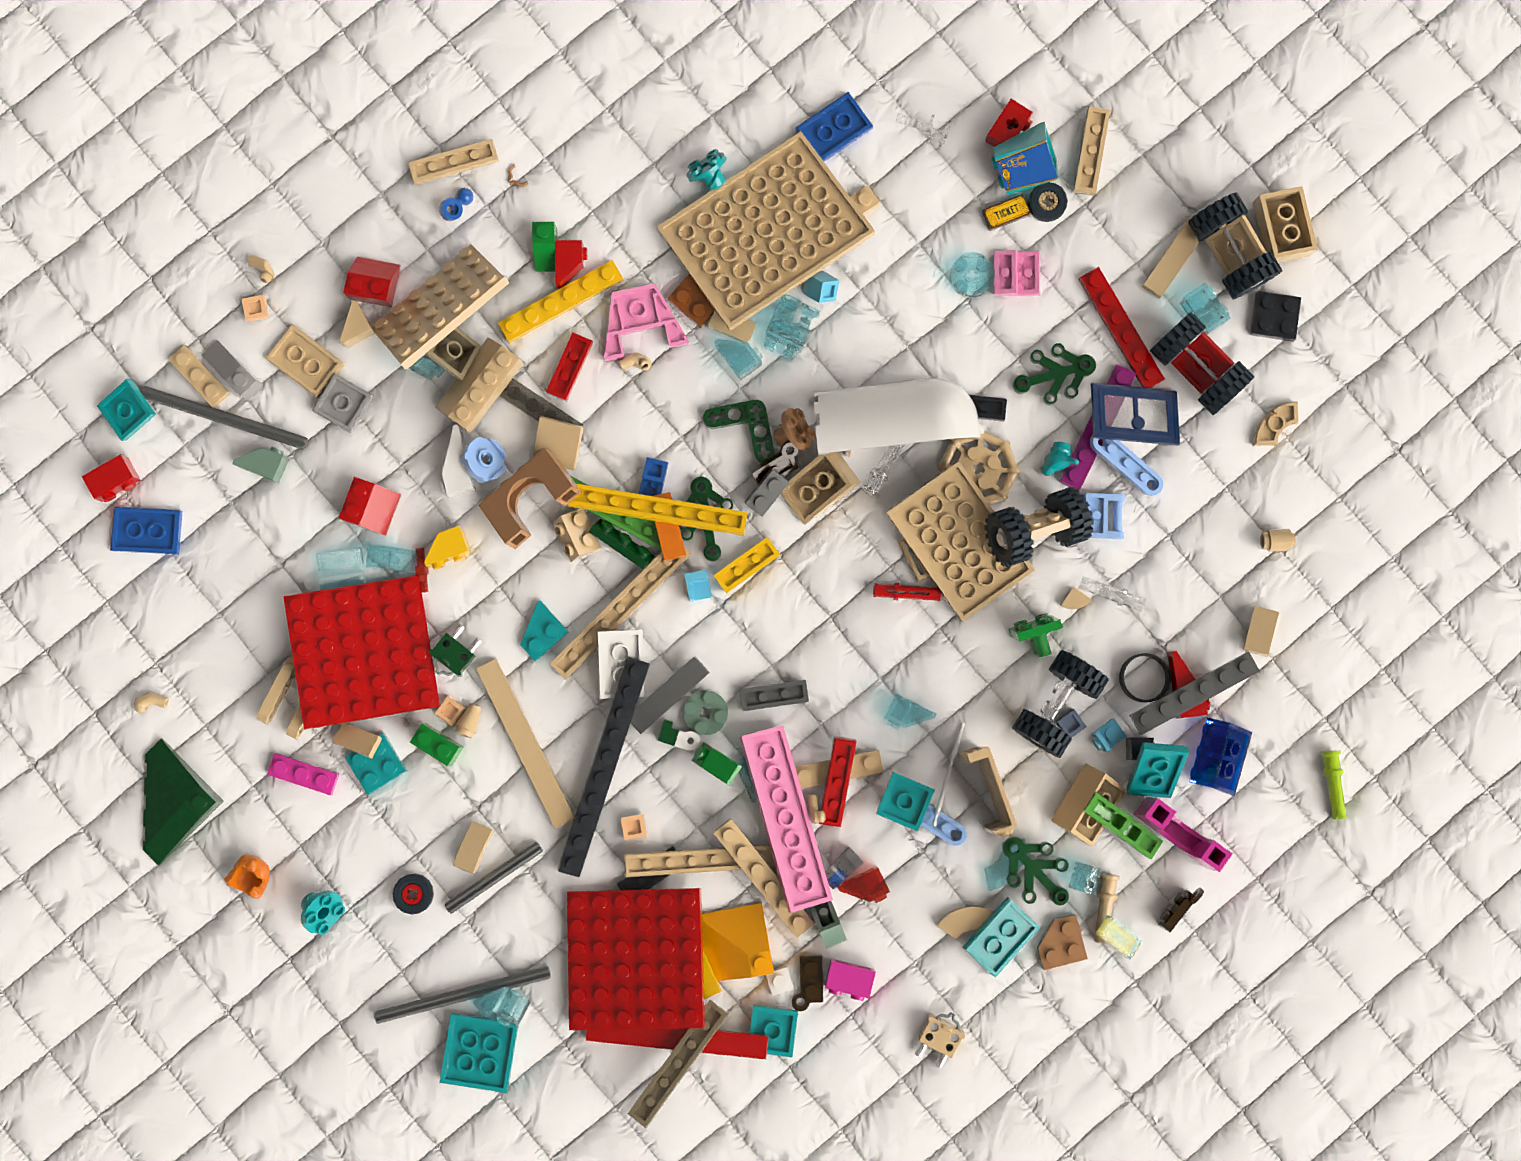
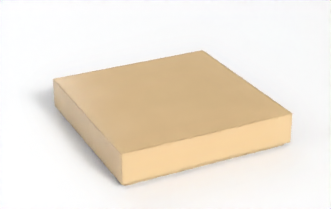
(560, 439)

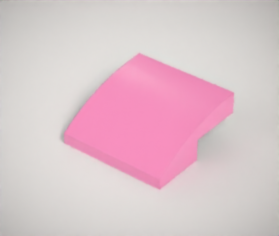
(1017, 273)

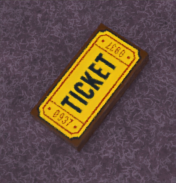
(1006, 212)

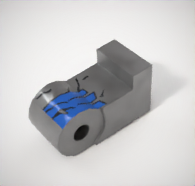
(842, 867)

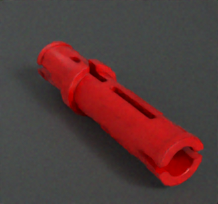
(880, 591)

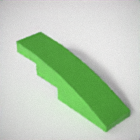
(1123, 825)

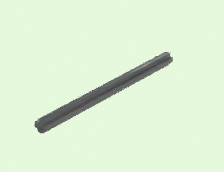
(224, 417)
(461, 995)

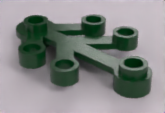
(1058, 373)
(703, 500)
(1033, 868)

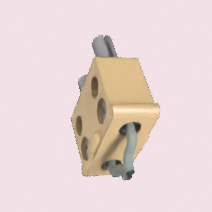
(942, 1034)

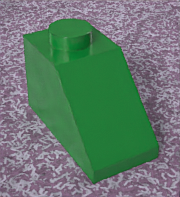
(543, 241)
(716, 763)

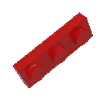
(569, 367)

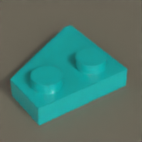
(542, 632)

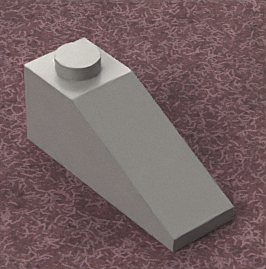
(232, 371)

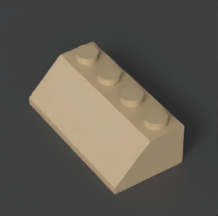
(483, 383)

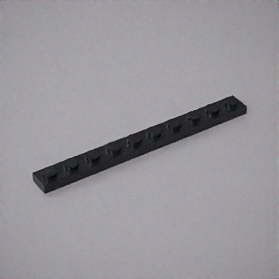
(603, 767)

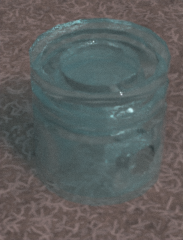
(1084, 878)

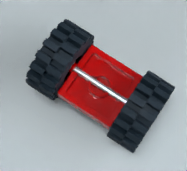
(1202, 363)

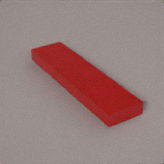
(837, 780)

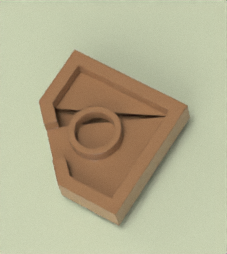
(1062, 943)

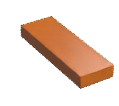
(670, 537)

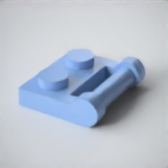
(1099, 507)

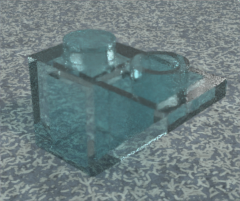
(504, 1005)

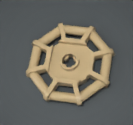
(990, 463)

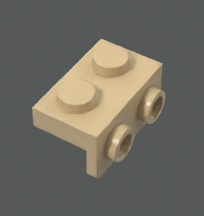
(574, 534)

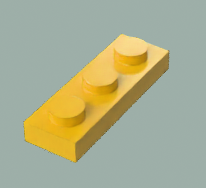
(746, 565)

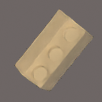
(1070, 812)

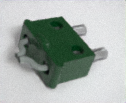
(452, 655)

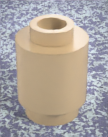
(1277, 540)

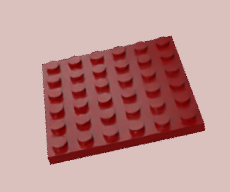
(361, 652)
(635, 959)

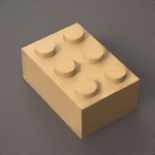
(1285, 224)

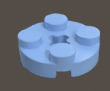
(472, 459)

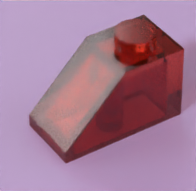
(866, 886)

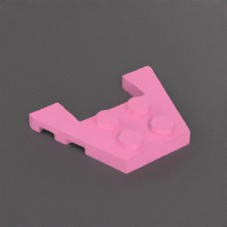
(637, 311)

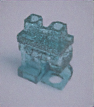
(784, 331)

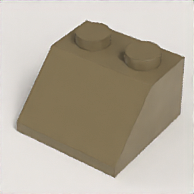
(455, 353)

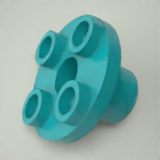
(708, 170)
(321, 911)

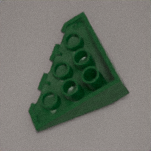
(174, 801)

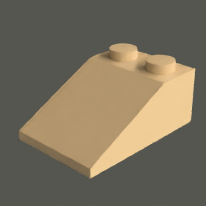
(819, 486)

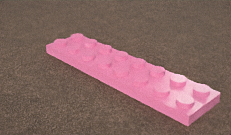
(785, 818)

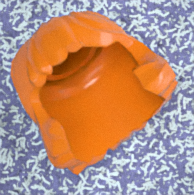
(249, 876)

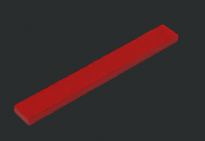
(722, 1043)

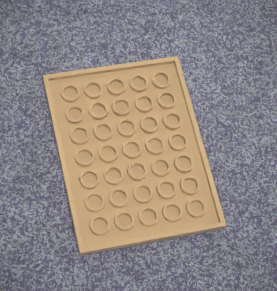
(766, 230)

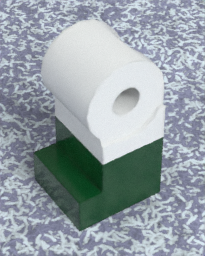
(677, 738)

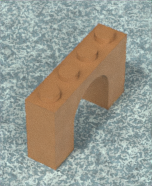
(501, 505)

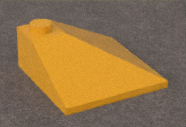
(737, 942)

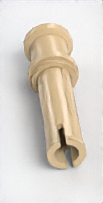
(1106, 895)

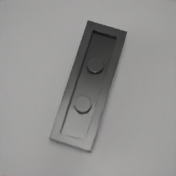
(774, 695)

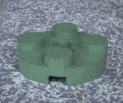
(717, 717)

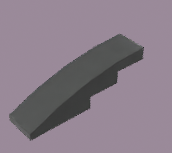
(668, 694)

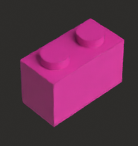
(849, 979)

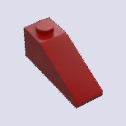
(1181, 676)

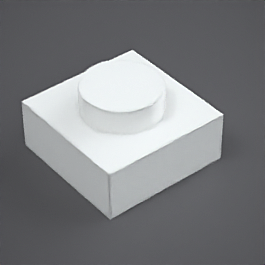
(780, 981)

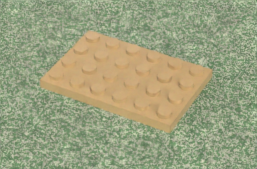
(439, 306)
(947, 535)

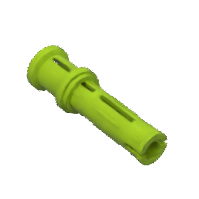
(1333, 773)

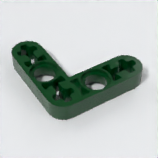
(746, 417)

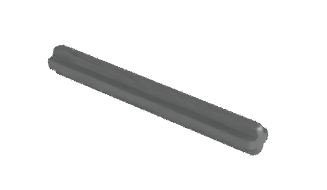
(493, 877)

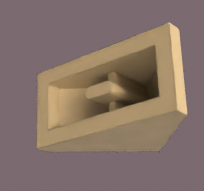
(356, 326)

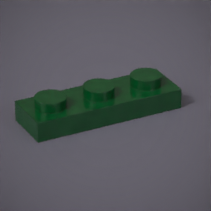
(622, 543)

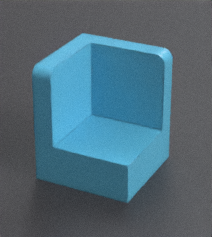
(821, 287)
(698, 585)

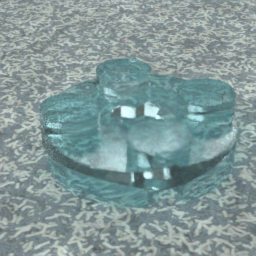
(981, 266)

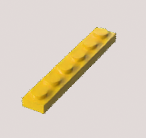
(560, 301)

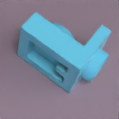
(1108, 735)

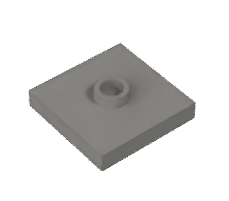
(342, 403)

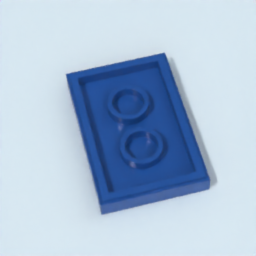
(835, 126)
(146, 530)

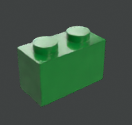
(436, 744)

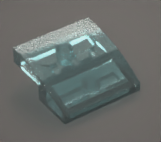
(340, 568)

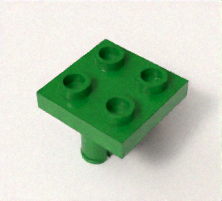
(1036, 632)

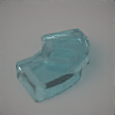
(998, 872)

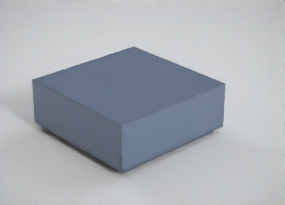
(1071, 723)

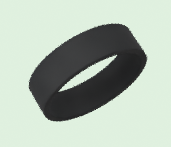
(1166, 671)

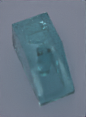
(739, 356)
(427, 367)
(390, 559)
(906, 713)

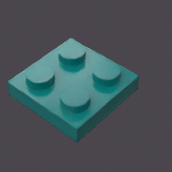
(126, 409)
(380, 769)
(905, 801)
(779, 1025)

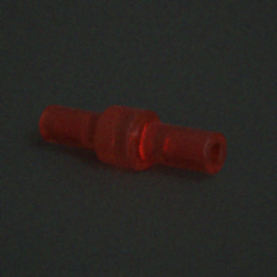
(421, 570)

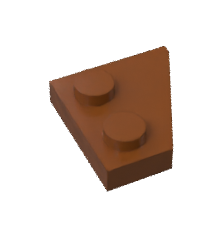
(692, 302)

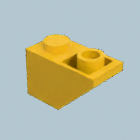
(446, 547)

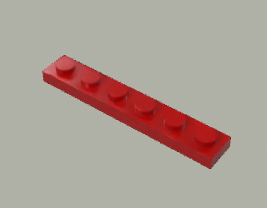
(1121, 328)

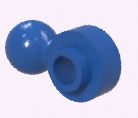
(463, 197)

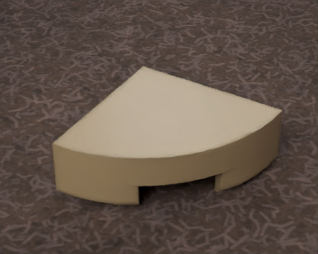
(1075, 599)

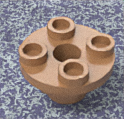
(794, 429)

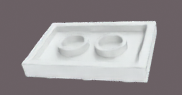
(613, 651)

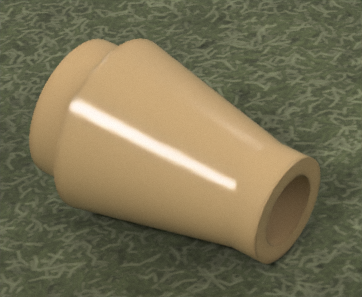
(468, 722)

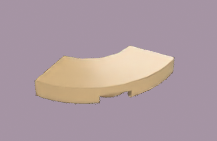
(1274, 423)
(964, 920)

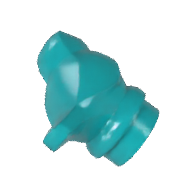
(1057, 459)

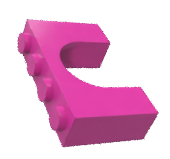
(1201, 849)

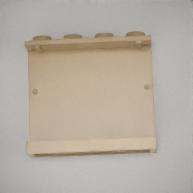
(1006, 818)

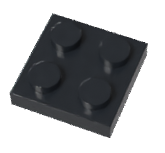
(1275, 316)

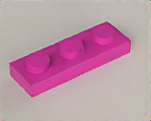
(303, 774)

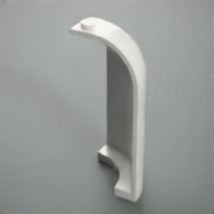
(894, 415)

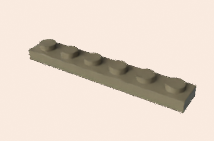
(677, 1066)

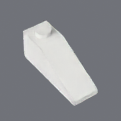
(455, 477)

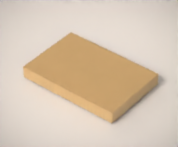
(304, 360)

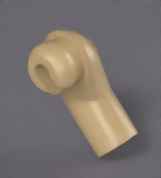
(264, 266)
(637, 360)
(146, 700)
(812, 808)

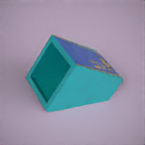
(1026, 160)

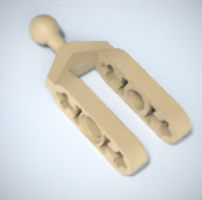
(275, 697)

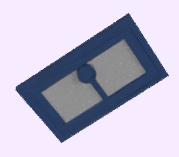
(1135, 414)

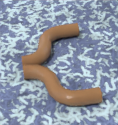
(511, 177)

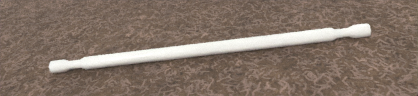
(948, 773)

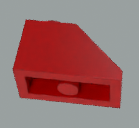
(568, 260)

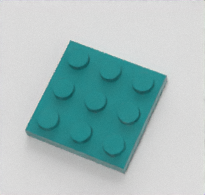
(478, 1053)

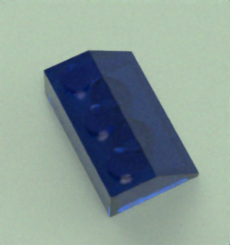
(1220, 756)

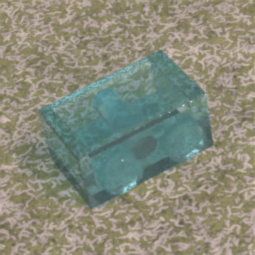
(1206, 307)

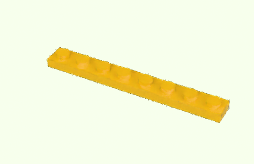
(660, 509)

